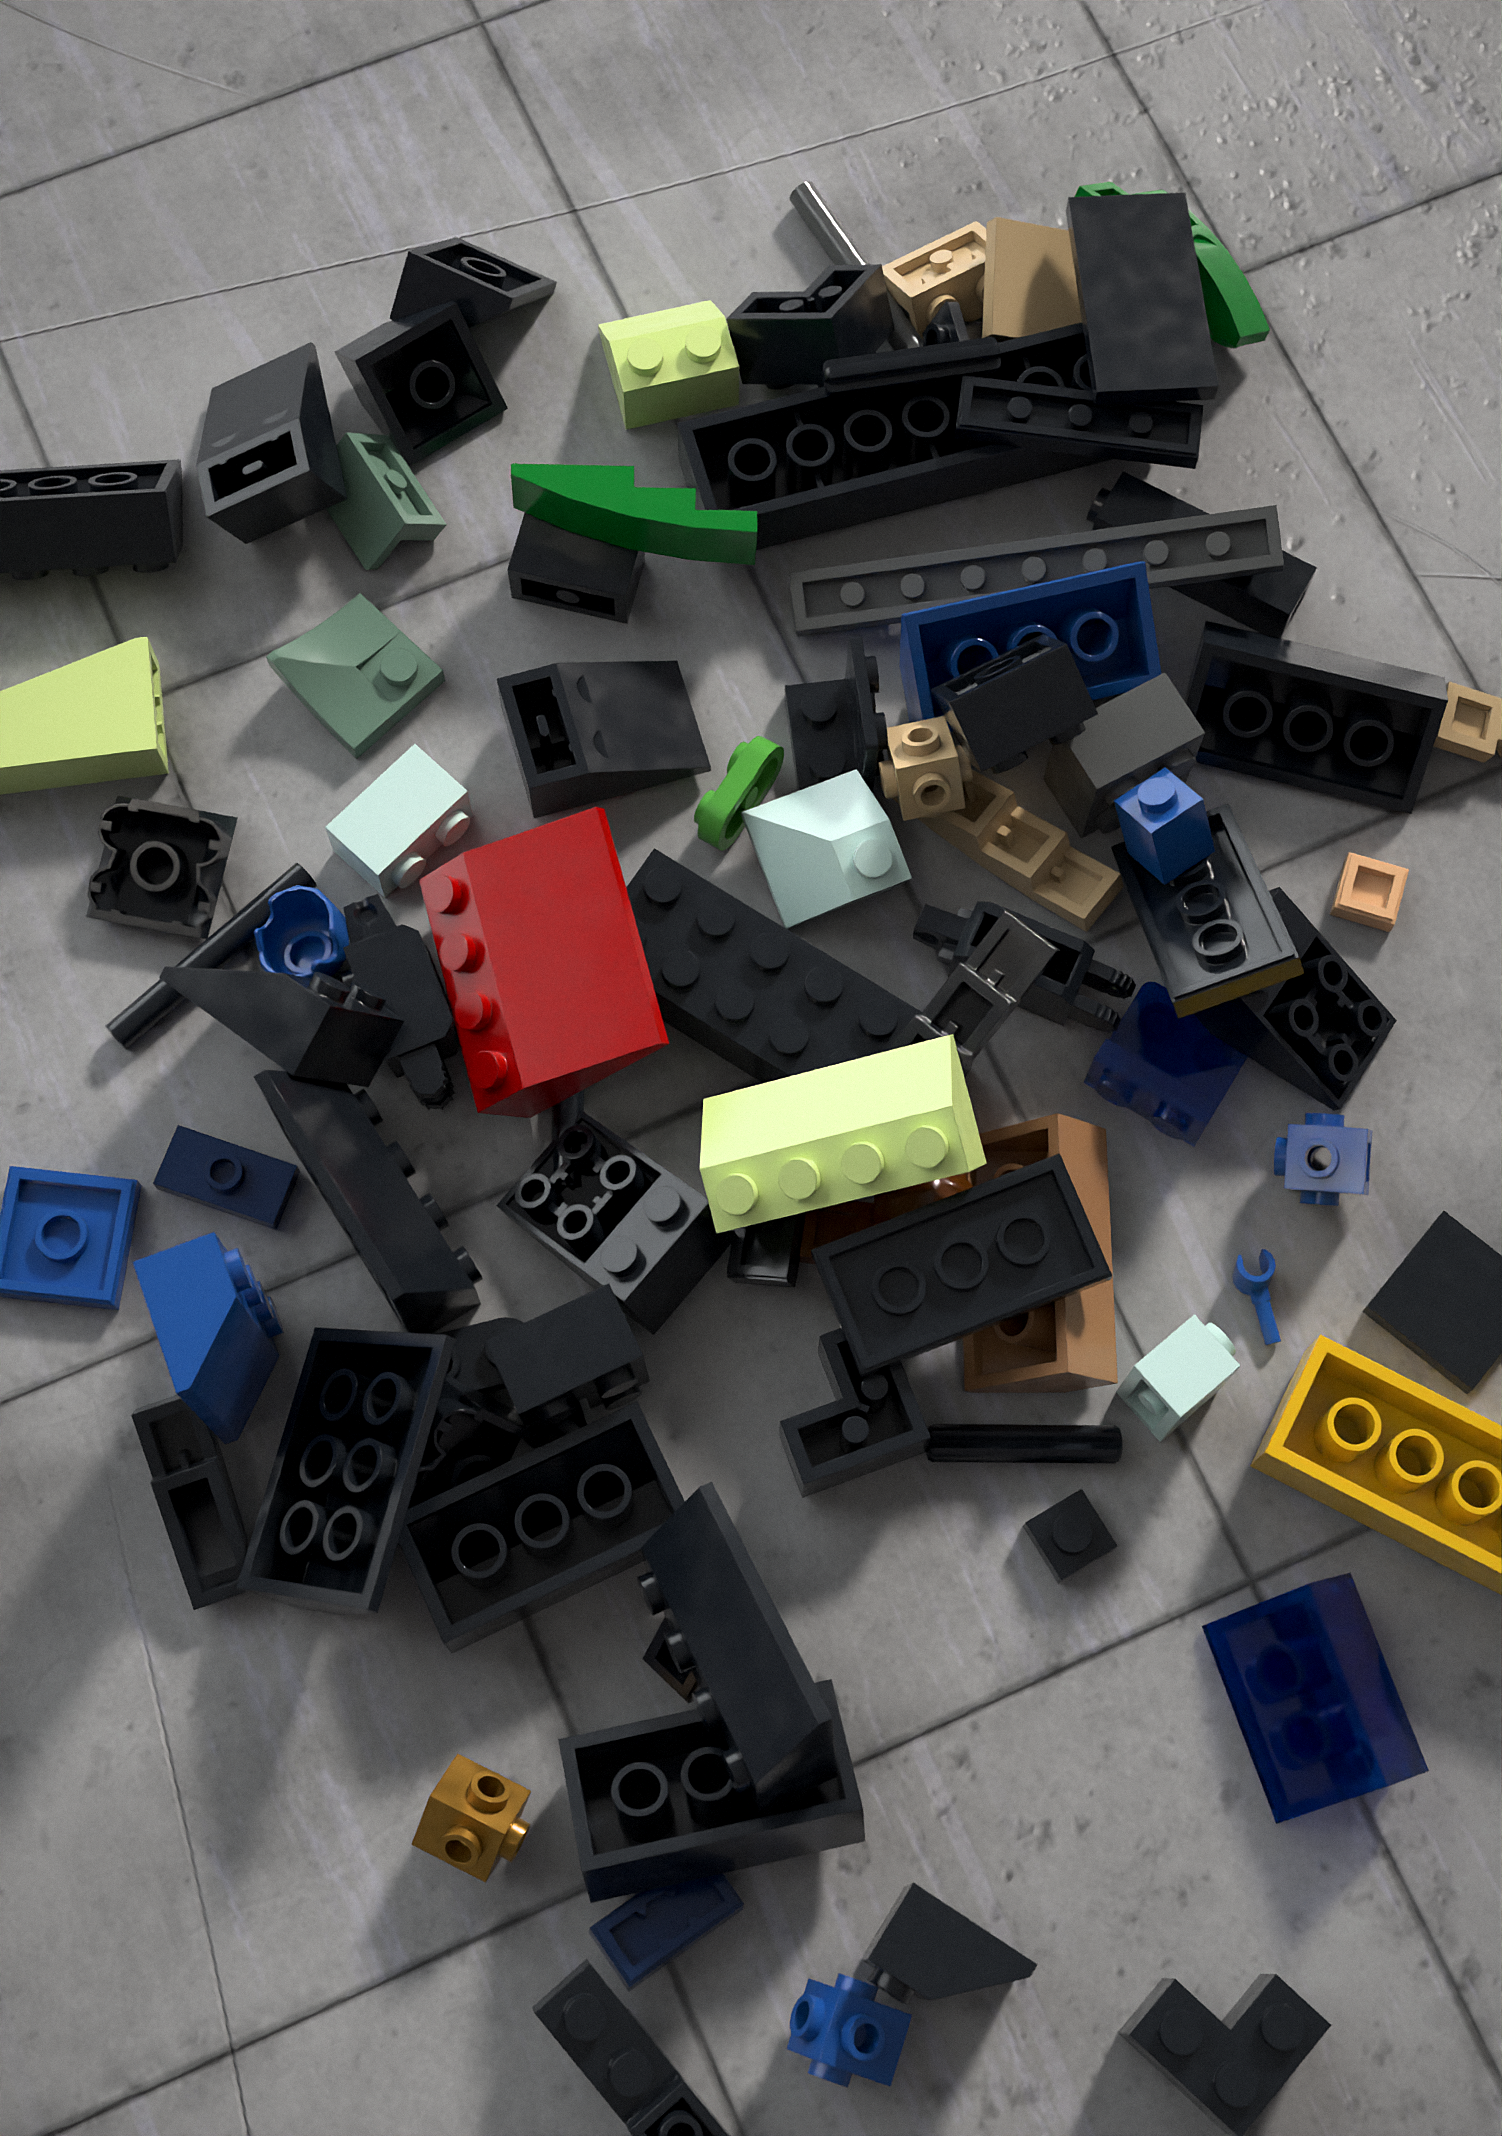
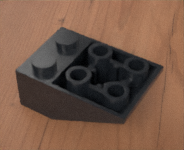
(269, 448)
(599, 730)
(1309, 1028)
(623, 1226)

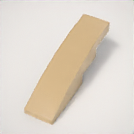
(1027, 853)

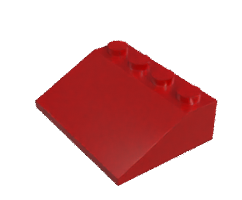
(542, 964)

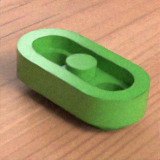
(748, 780)

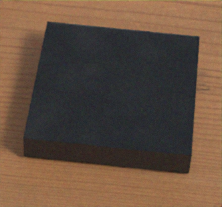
(1446, 1302)

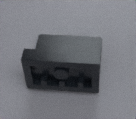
(837, 723)

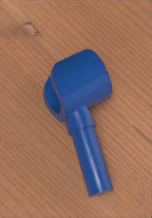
(1258, 1290)

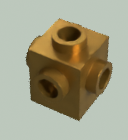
(473, 1819)

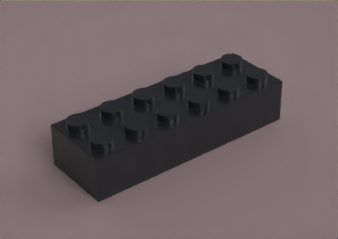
(752, 984)

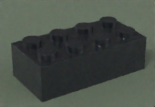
(663, 1812)

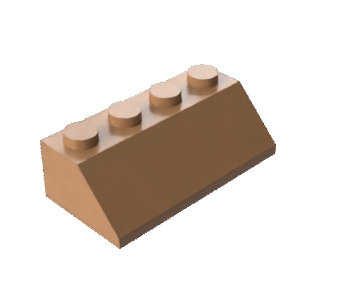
(1073, 1339)

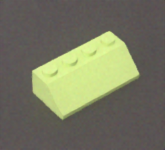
(838, 1134)

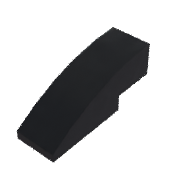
(194, 1499)

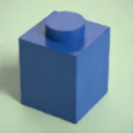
(1164, 825)

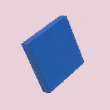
(66, 1237)

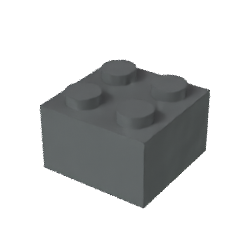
(1120, 750)

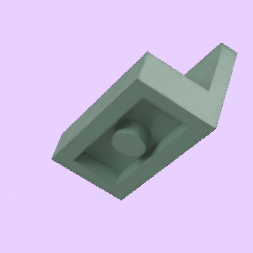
(382, 499)

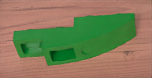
(1229, 301)

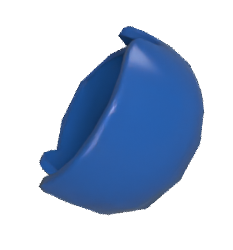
(302, 934)

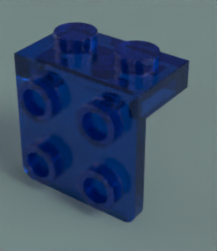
(1164, 1066)

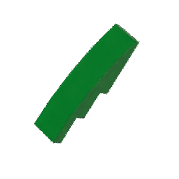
(609, 508)

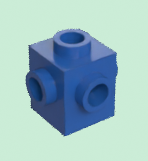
(1349, 1159)
(847, 2031)

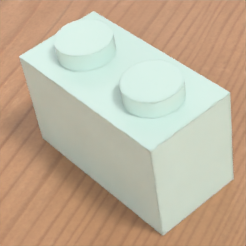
(401, 821)
(1179, 1376)

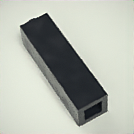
(1257, 601)

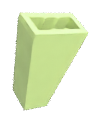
(85, 722)

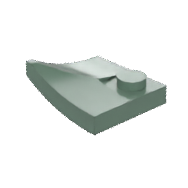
(357, 674)

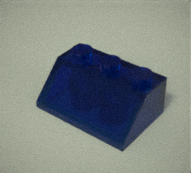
(1314, 1697)

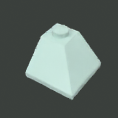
(825, 848)

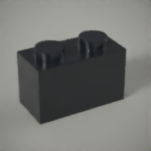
(573, 571)

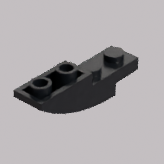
(623, 2059)

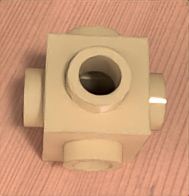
(924, 769)

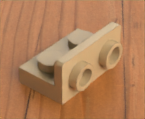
(941, 272)

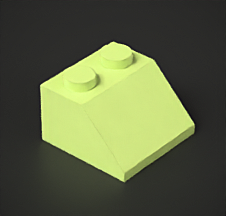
(671, 363)

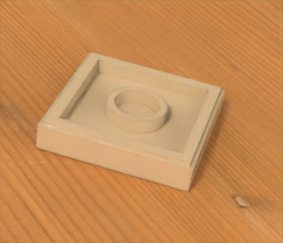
(1027, 280)

